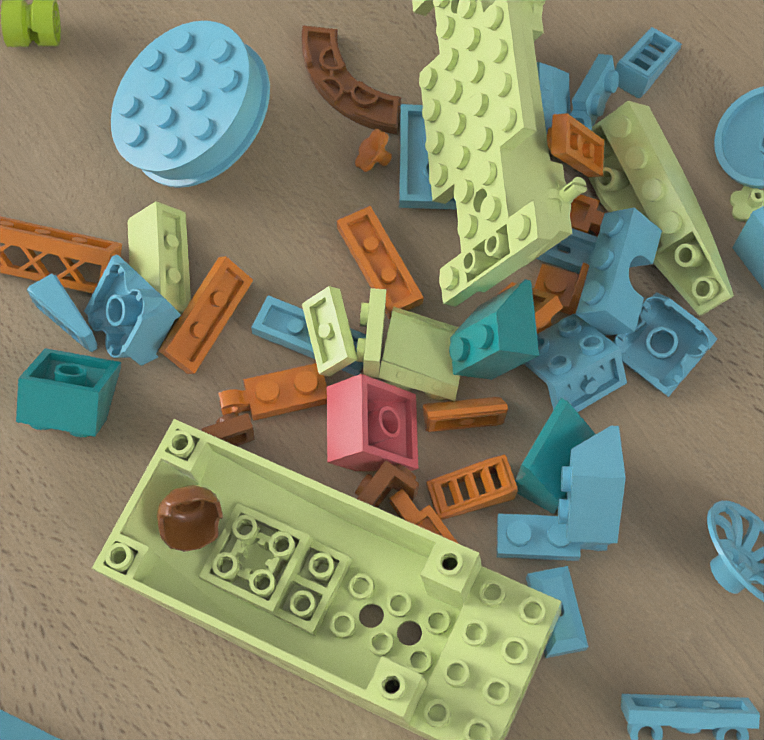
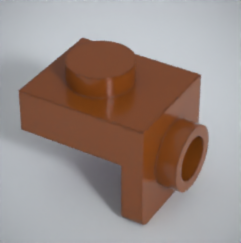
(232, 429)
(377, 487)

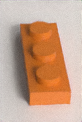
(576, 145)
(379, 259)
(206, 315)

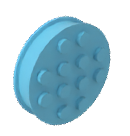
(190, 104)

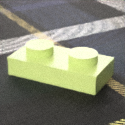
(373, 317)
(329, 331)

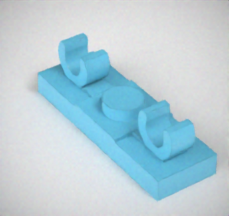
(689, 714)

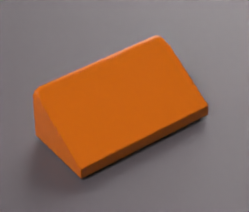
(464, 414)

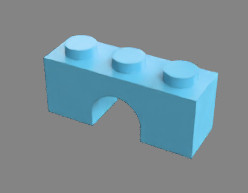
(607, 296)

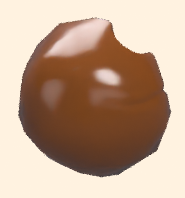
(189, 518)

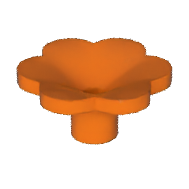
(373, 151)

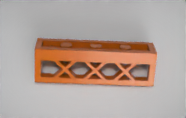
(55, 242)

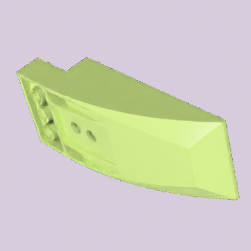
(302, 566)

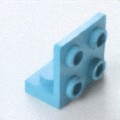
(577, 363)

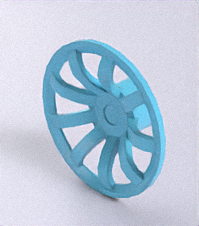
(736, 563)

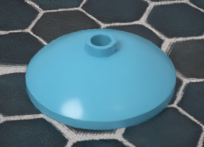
(741, 139)

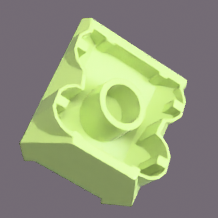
(419, 355)

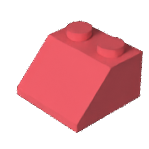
(371, 425)

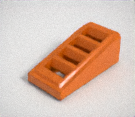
(481, 469)

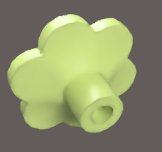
(746, 202)

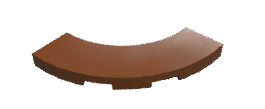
(340, 88)

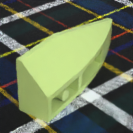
(647, 176)

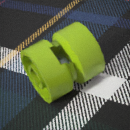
(30, 22)

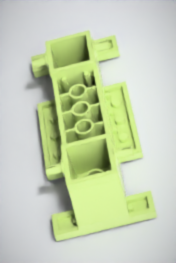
(491, 141)

